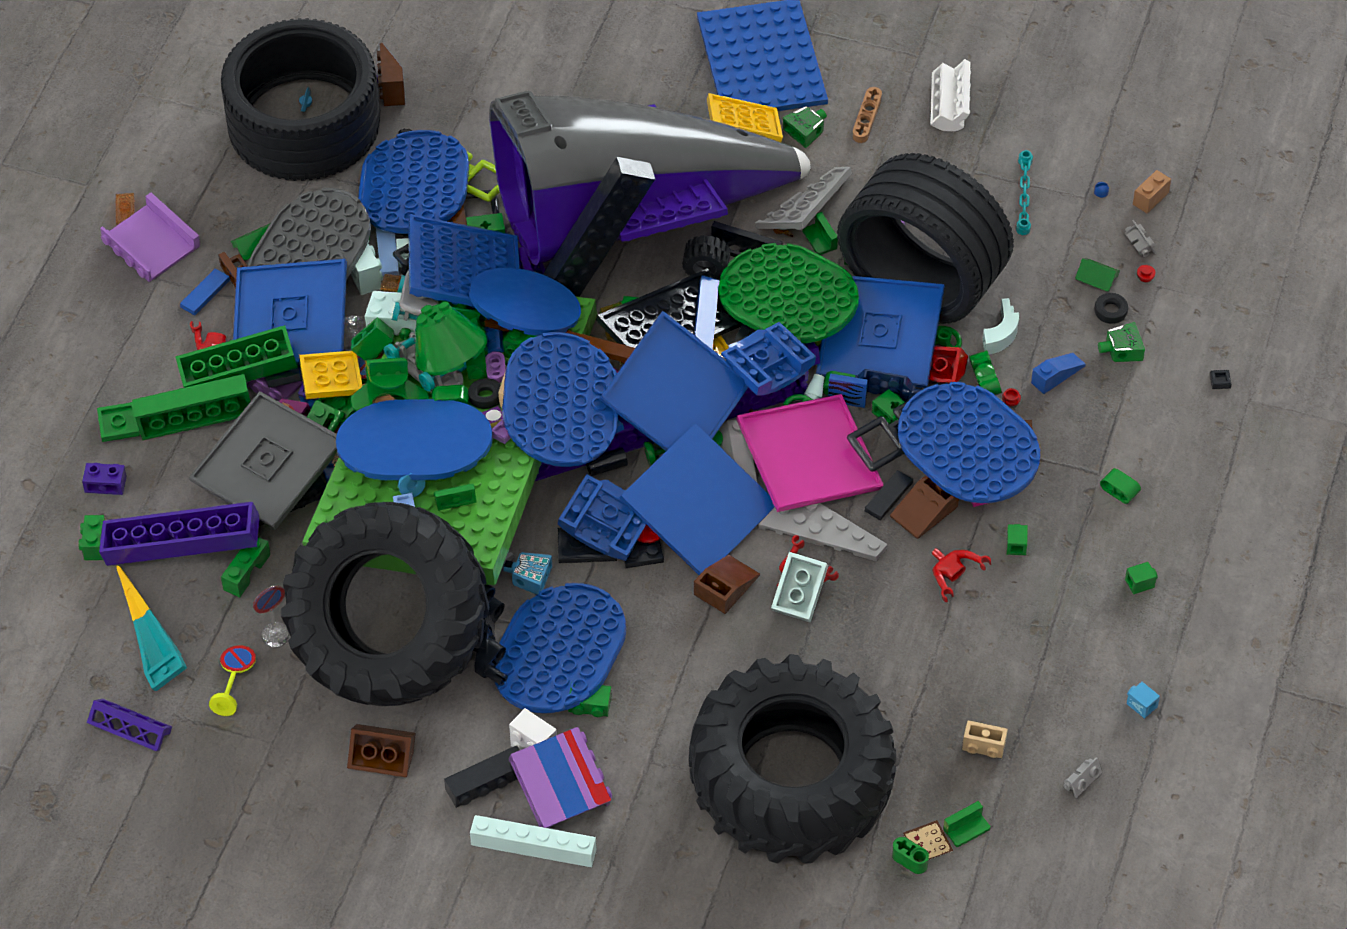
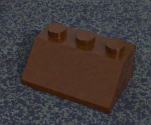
(381, 750)

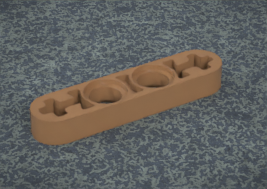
(866, 114)

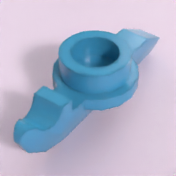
(305, 100)

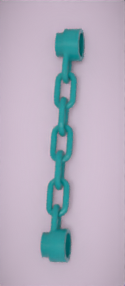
(1023, 225)

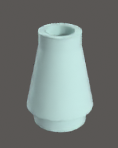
(815, 388)

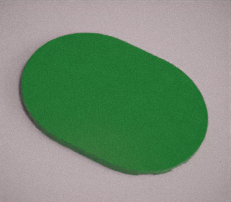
(789, 287)

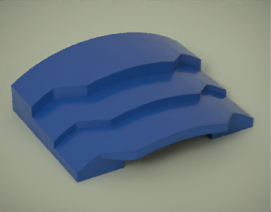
(769, 359)
(602, 519)

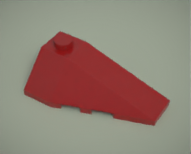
(948, 364)

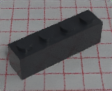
(481, 778)

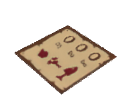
(930, 838)

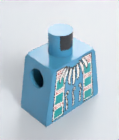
(530, 571)

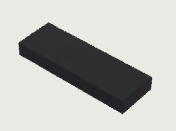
(888, 495)

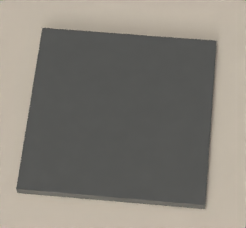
(267, 459)

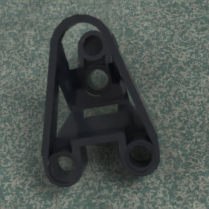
(490, 651)

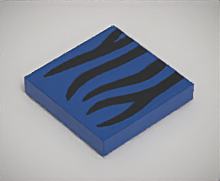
(852, 389)

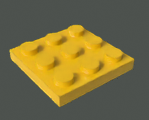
(330, 374)

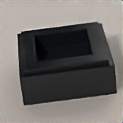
(1220, 379)

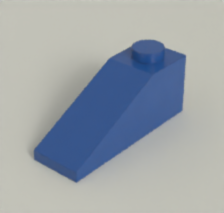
(1055, 370)

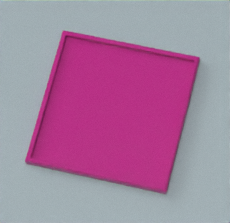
(807, 452)

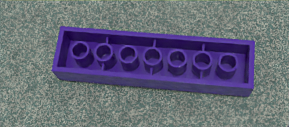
(179, 533)

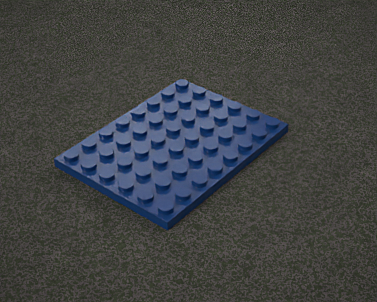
(763, 55)
(450, 255)

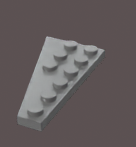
(802, 207)
(824, 527)

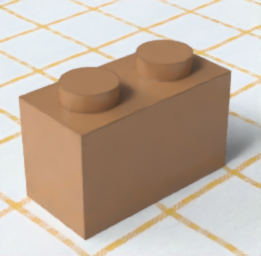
(1151, 191)

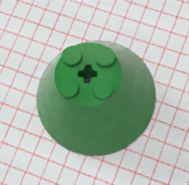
(446, 340)

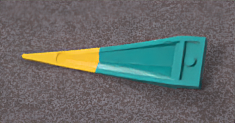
(158, 652)

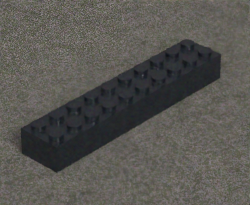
(600, 223)

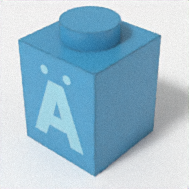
(1142, 699)

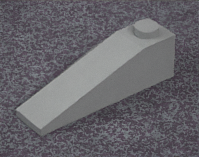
(736, 447)

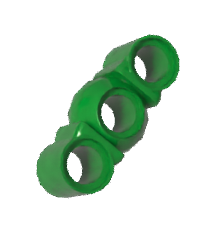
(985, 372)

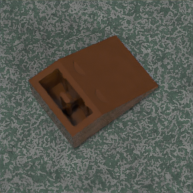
(390, 79)
(924, 507)
(724, 583)

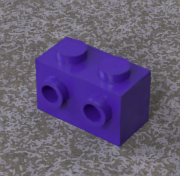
(104, 478)

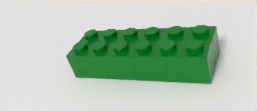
(251, 355)
(191, 407)

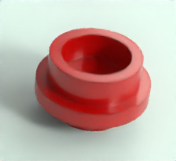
(1146, 273)
(1011, 397)

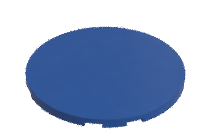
(524, 301)

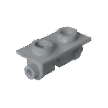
(1144, 244)
(1087, 772)

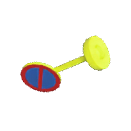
(234, 660)

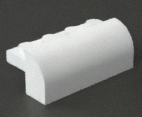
(950, 96)

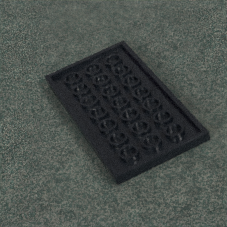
(679, 300)

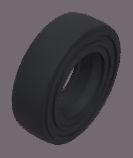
(1111, 317)
(481, 385)

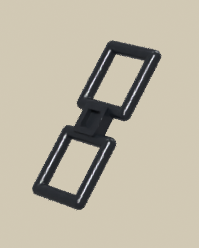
(890, 429)

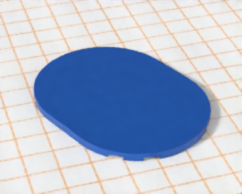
(416, 176)
(554, 399)
(415, 438)
(969, 442)
(559, 640)

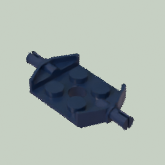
(880, 382)

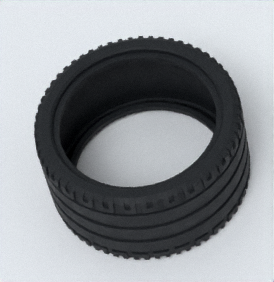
(291, 53)
(946, 208)

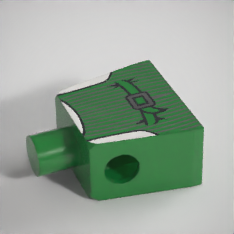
(804, 125)
(1123, 344)

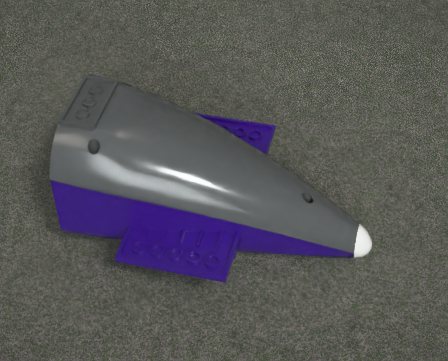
(561, 147)

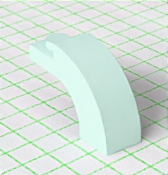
(1001, 336)

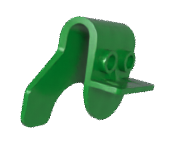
(385, 378)

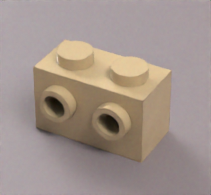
(984, 739)

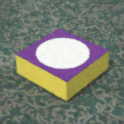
(493, 415)

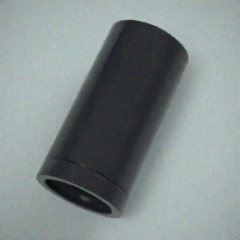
(607, 461)

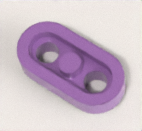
(495, 366)

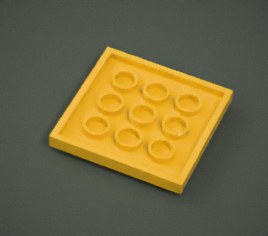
(745, 115)

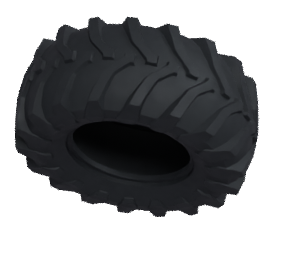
(319, 619)
(788, 818)

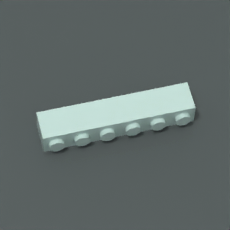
(533, 841)

